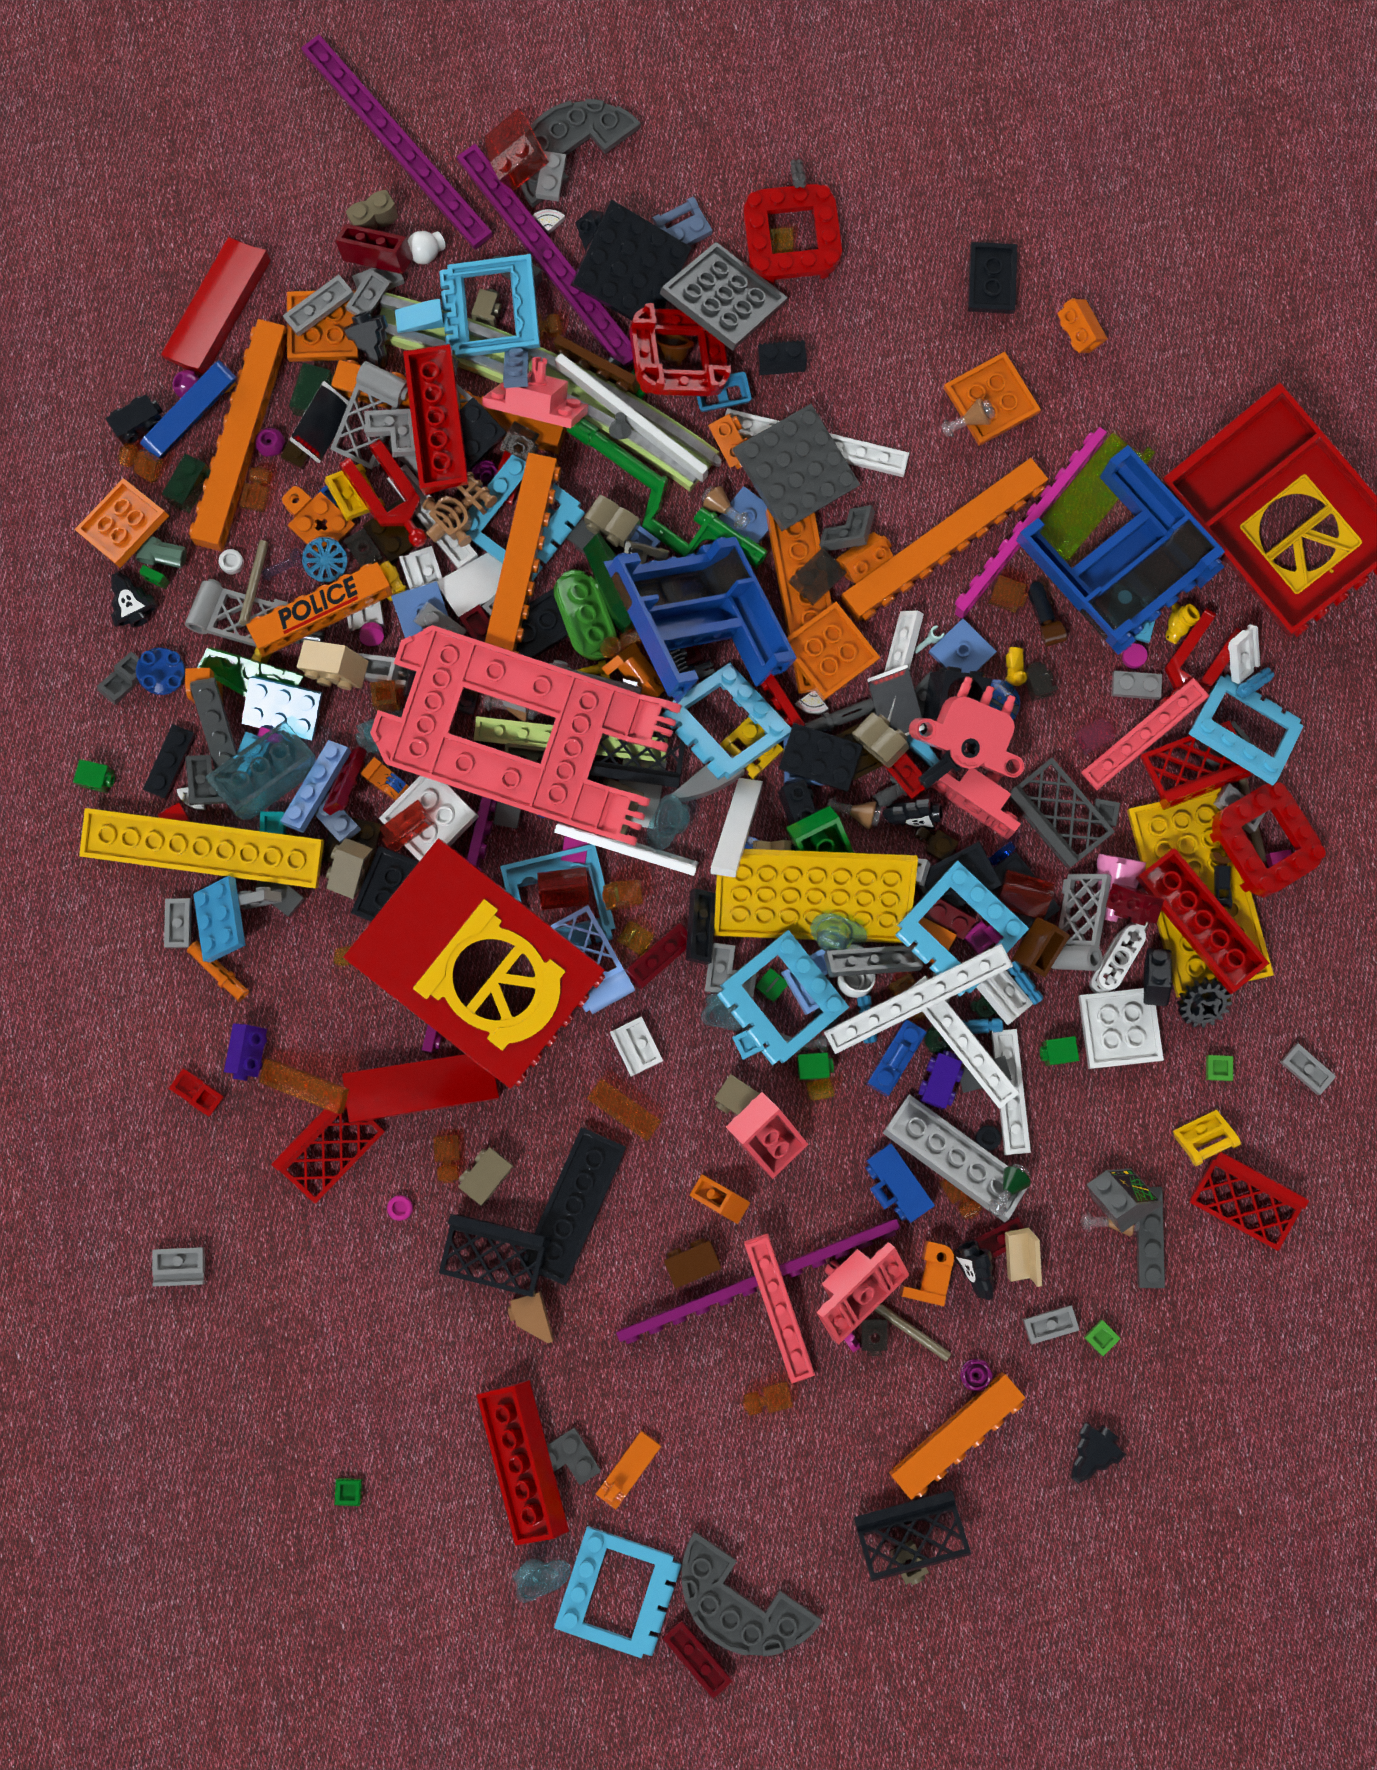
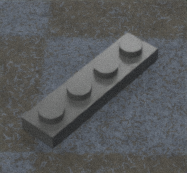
(213, 720)
(871, 961)
(1151, 1247)

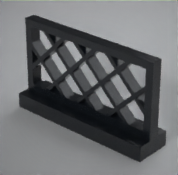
(639, 773)
(494, 1232)
(905, 1514)

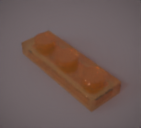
(624, 1110)

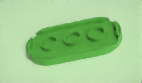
(583, 613)

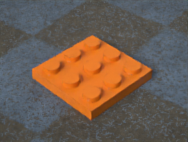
(325, 339)
(1004, 389)
(121, 522)
(831, 651)

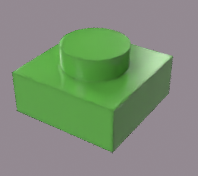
(1219, 1068)
(1101, 1337)

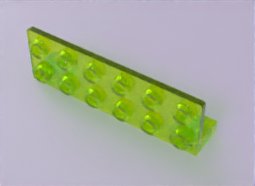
(1084, 501)

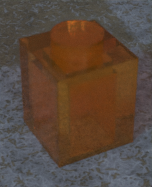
(1008, 594)
(385, 696)
(622, 894)

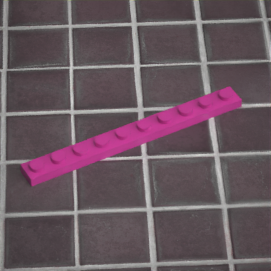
(1049, 497)

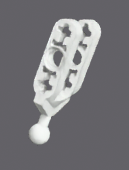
(1130, 934)

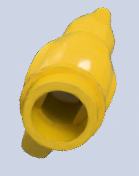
(1180, 621)

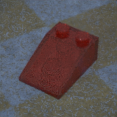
(514, 150)

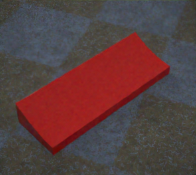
(216, 306)
(435, 418)
(1203, 921)
(417, 1088)
(522, 1463)

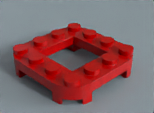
(798, 263)
(675, 382)
(1256, 876)

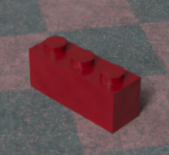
(374, 248)

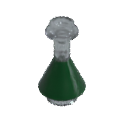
(1014, 1180)

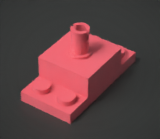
(542, 400)
(980, 798)
(859, 1289)

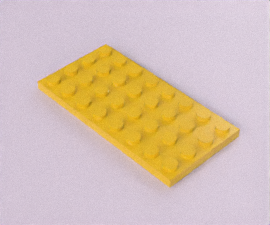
(1189, 831)
(792, 888)

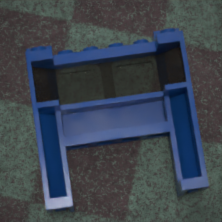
(1137, 566)
(698, 603)

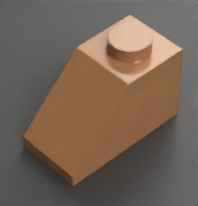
(531, 1316)

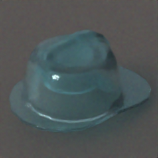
(668, 820)
(836, 932)
(719, 1016)
(539, 1578)

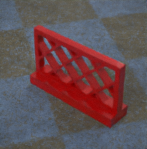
(1191, 788)
(308, 1137)
(1254, 1179)

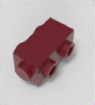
(1135, 904)

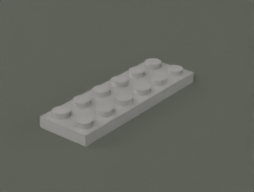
(950, 1153)

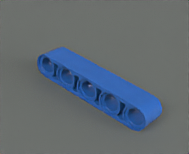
(188, 410)

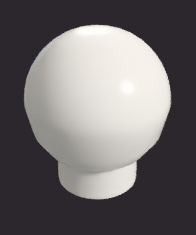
(425, 246)

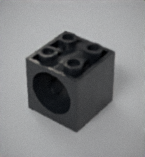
(941, 681)

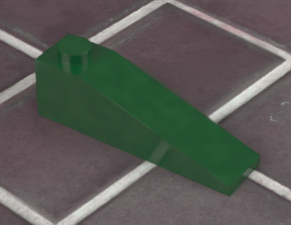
(597, 552)

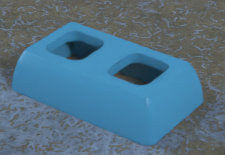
(736, 379)

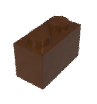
(1041, 947)
(691, 1263)

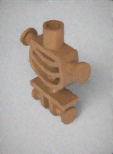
(473, 495)

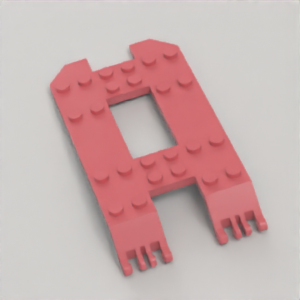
(582, 710)

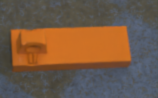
(628, 1469)

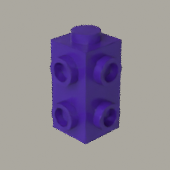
(245, 1051)
(943, 1074)

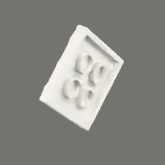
(444, 806)
(1119, 1029)

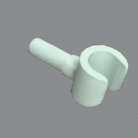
(931, 638)

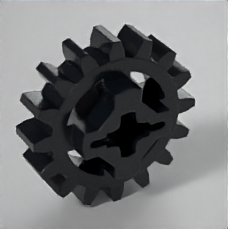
(1204, 1002)

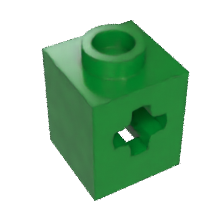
(94, 776)
(1059, 1051)
(814, 1066)

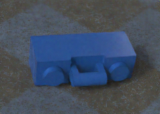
(896, 1058)
(906, 1190)

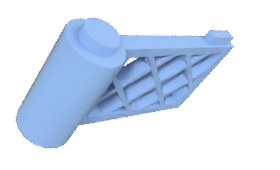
(616, 982)

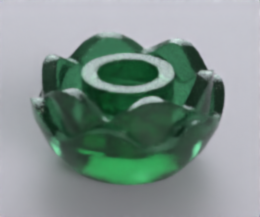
(932, 1042)

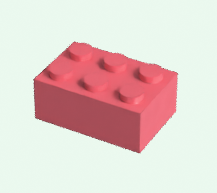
(767, 1135)

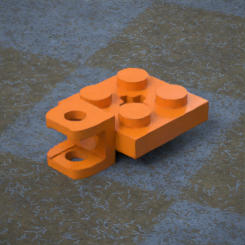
(309, 511)

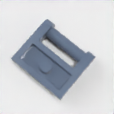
(689, 230)

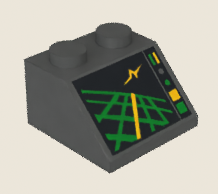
(1123, 1197)

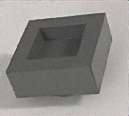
(1108, 810)

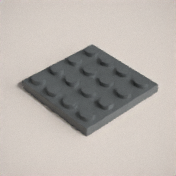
(723, 295)
(796, 467)

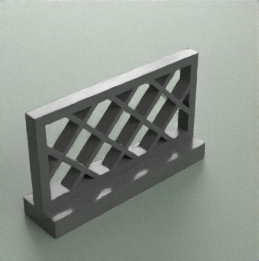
(1048, 831)

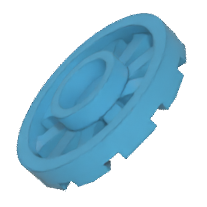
(324, 559)

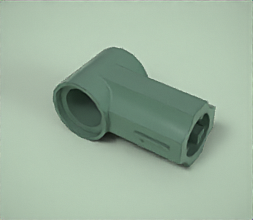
(156, 551)

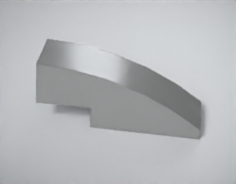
(382, 669)
(704, 784)

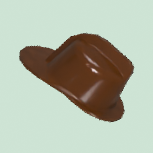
(673, 348)

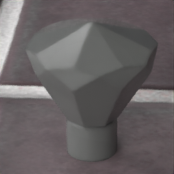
(619, 427)

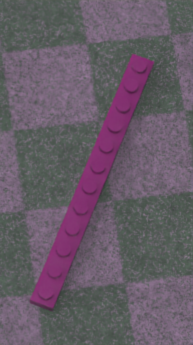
(397, 142)
(546, 254)
(476, 852)
(748, 1286)

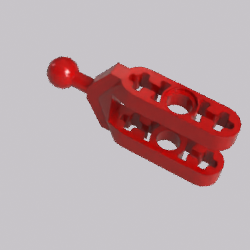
(400, 515)
(1179, 677)

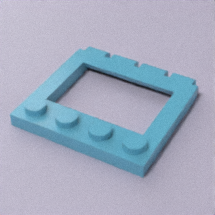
(523, 305)
(502, 487)
(745, 696)
(1238, 749)
(525, 873)
(978, 898)
(811, 979)
(583, 1581)

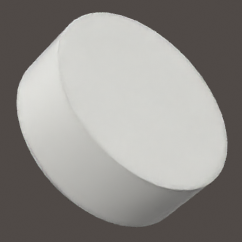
(231, 561)

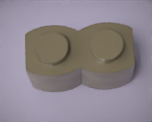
(374, 213)
(612, 521)
(881, 739)

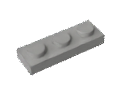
(318, 305)

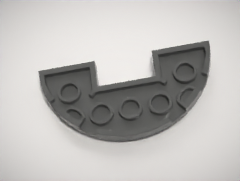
(572, 124)
(732, 1618)

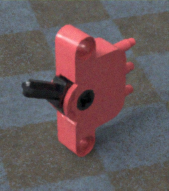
(974, 723)

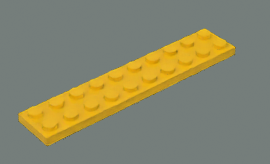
(201, 848)

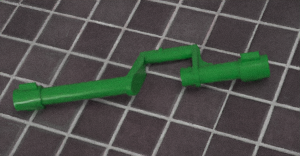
(711, 525)

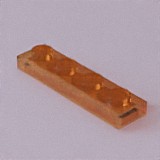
(304, 1085)

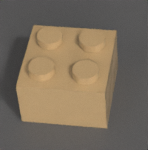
(332, 664)

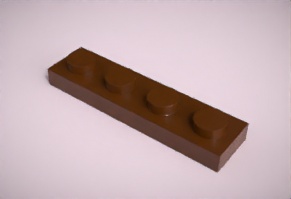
(602, 368)

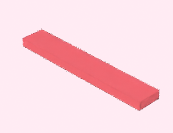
(1145, 734)
(779, 1308)

